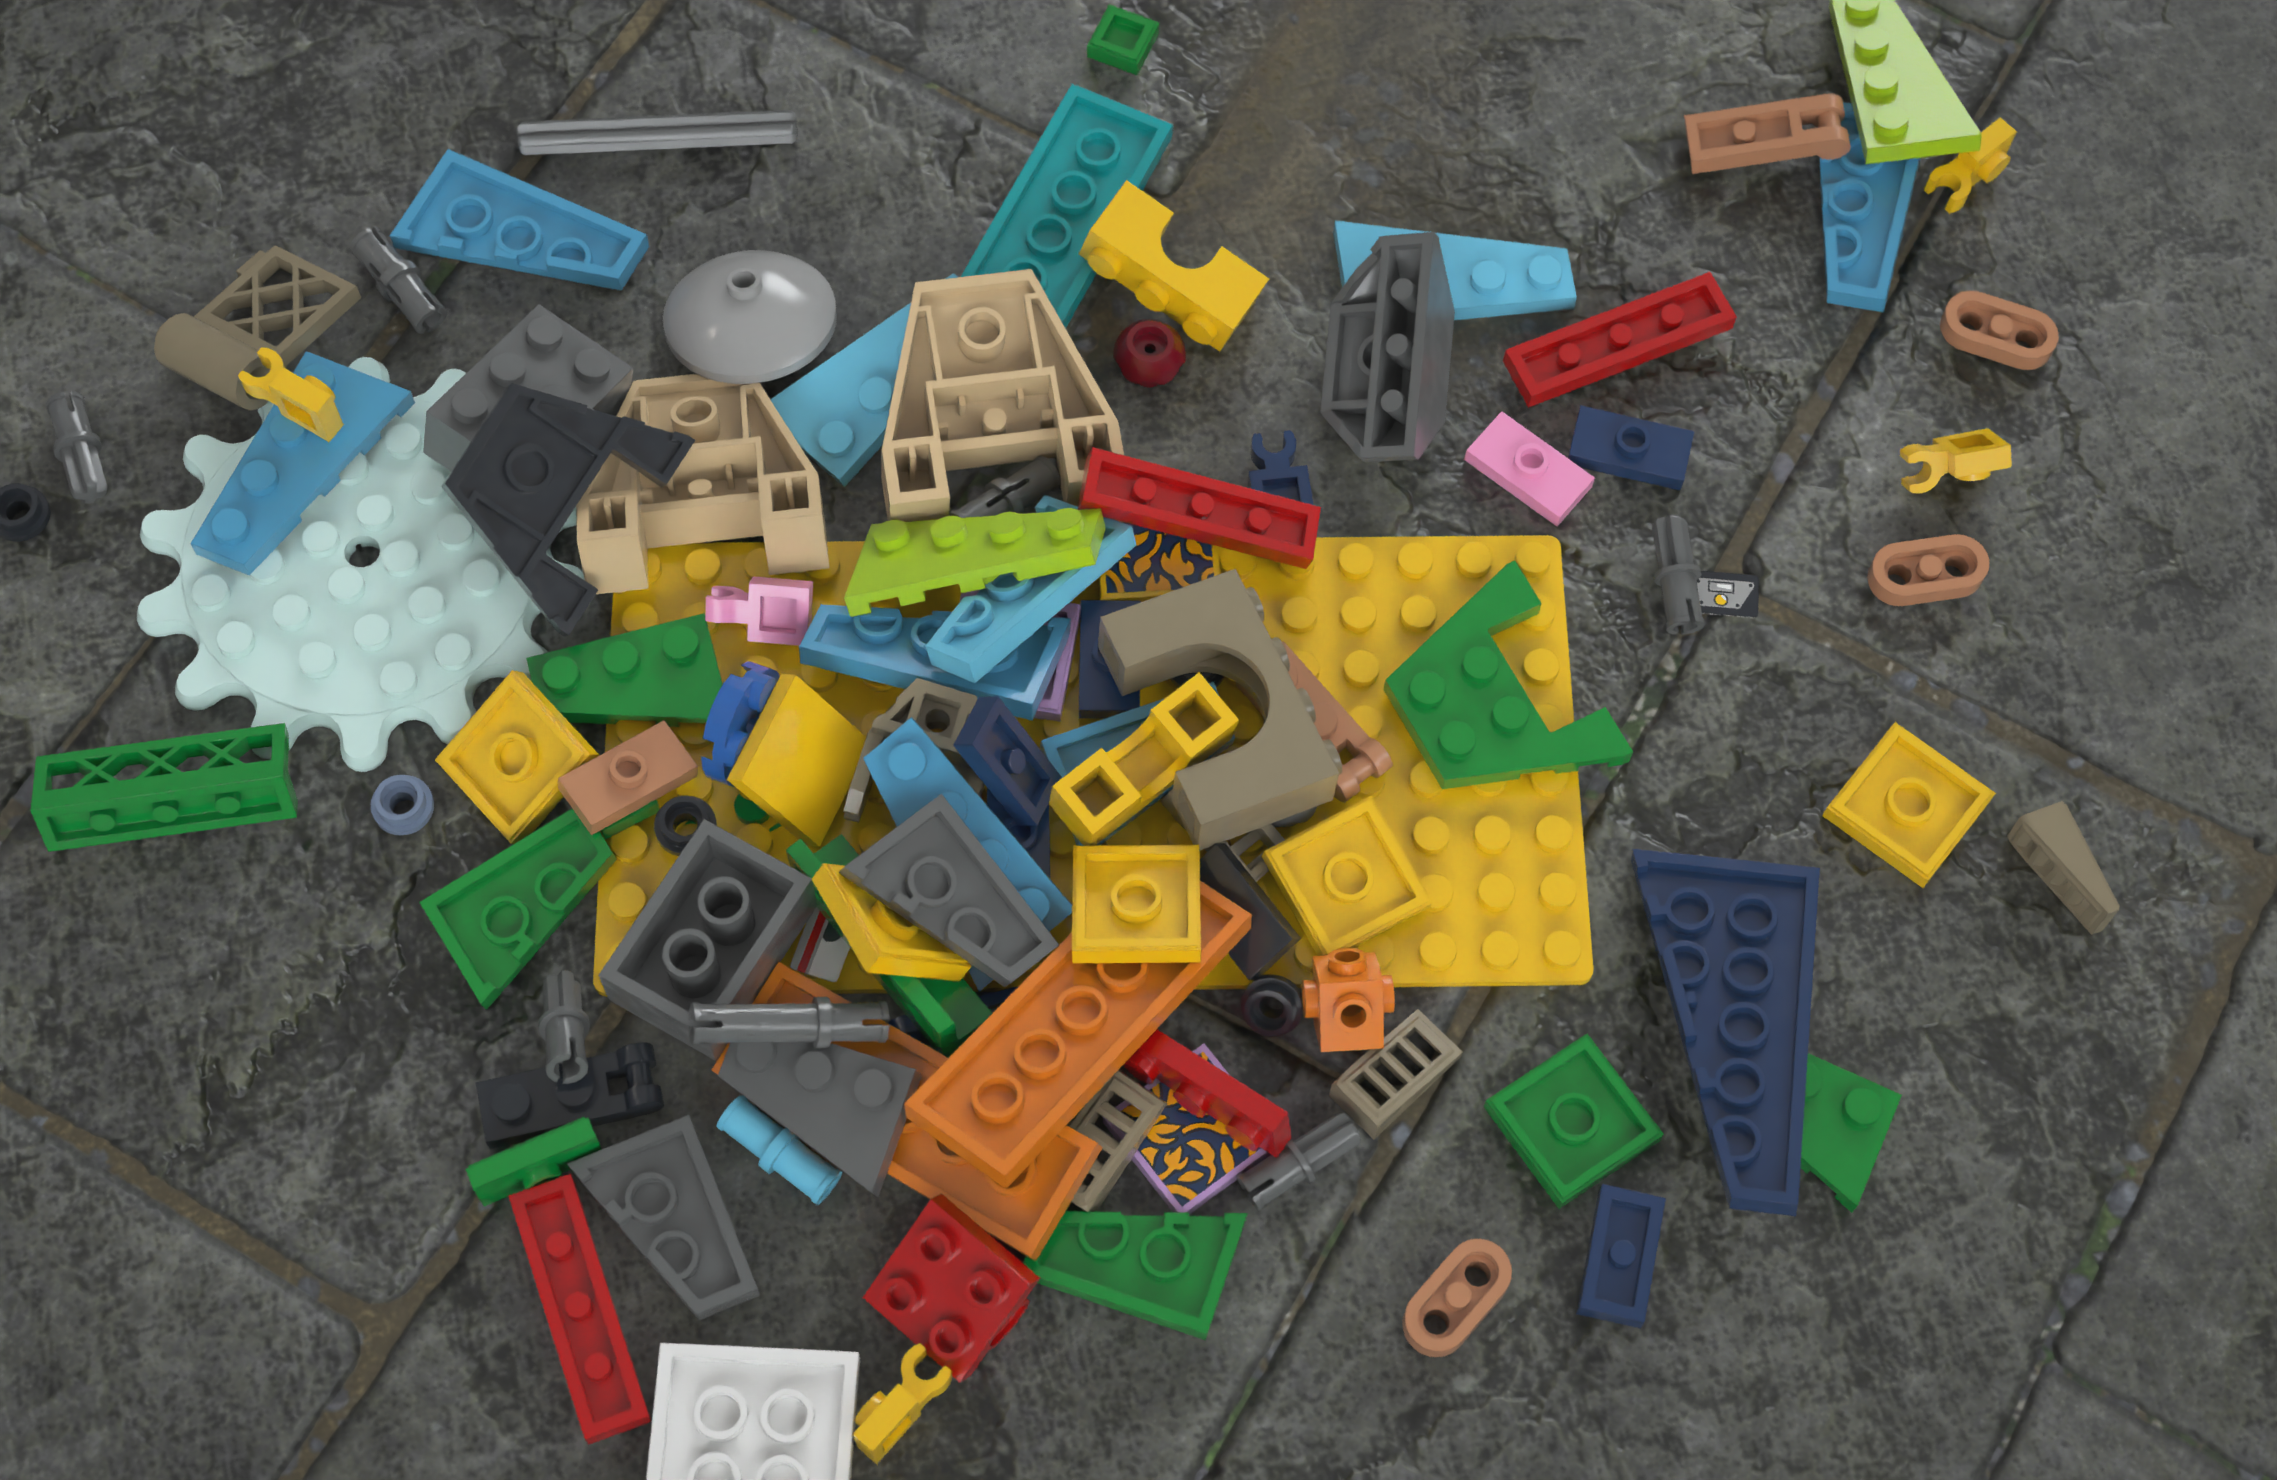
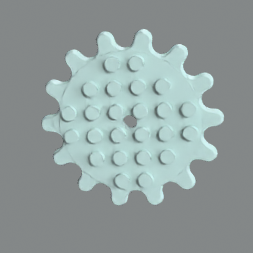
(337, 639)

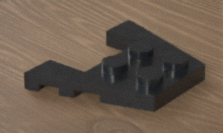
(531, 472)

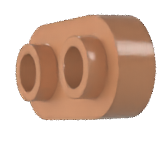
(1997, 330)
(1924, 571)
(1455, 1299)

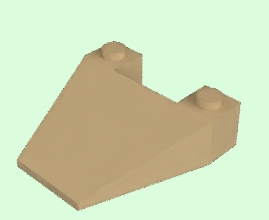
(986, 385)
(734, 483)

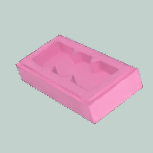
(1529, 468)

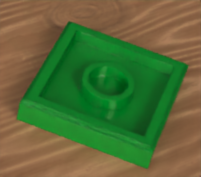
(1573, 1120)

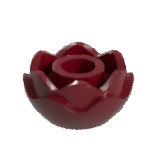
(1144, 367)

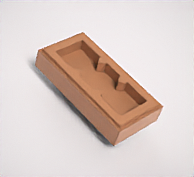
(627, 777)

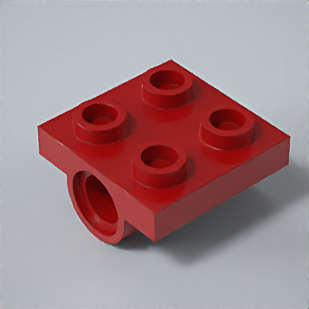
(952, 1288)

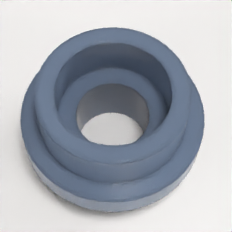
(397, 789)

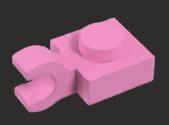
(773, 609)

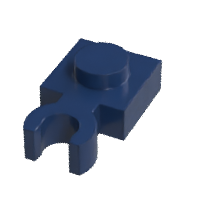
(1275, 473)

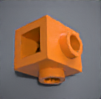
(1348, 1000)

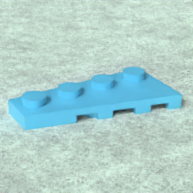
(1482, 273)
(846, 401)
(1010, 611)

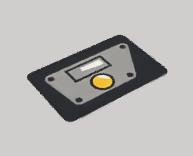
(1729, 594)

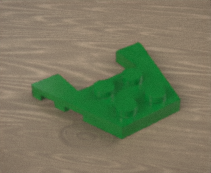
(1471, 708)

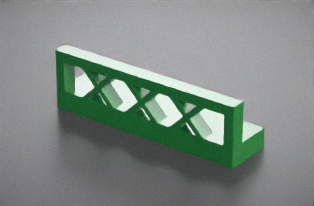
(162, 797)
(940, 1009)

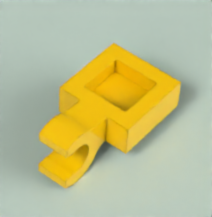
(1973, 166)
(301, 400)
(1963, 455)
(888, 1417)

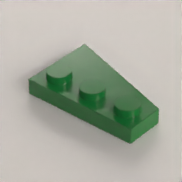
(635, 675)
(516, 901)
(1843, 1127)
(1144, 1265)

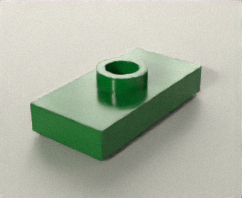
(532, 1161)

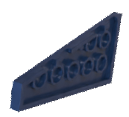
(1740, 984)

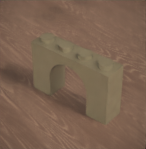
(1221, 631)

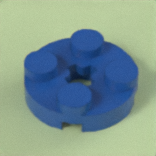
(735, 716)

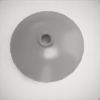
(749, 317)

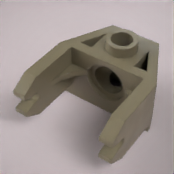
(932, 708)

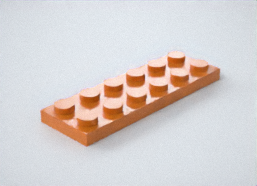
(1058, 1047)
(1018, 1215)

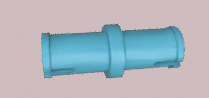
(779, 1149)

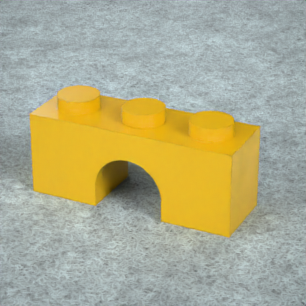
(1202, 300)
(1123, 781)

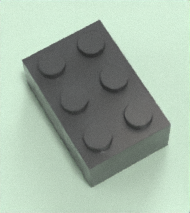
(536, 354)
(708, 933)

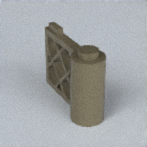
(217, 350)

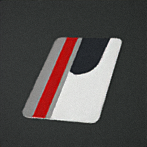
(820, 949)

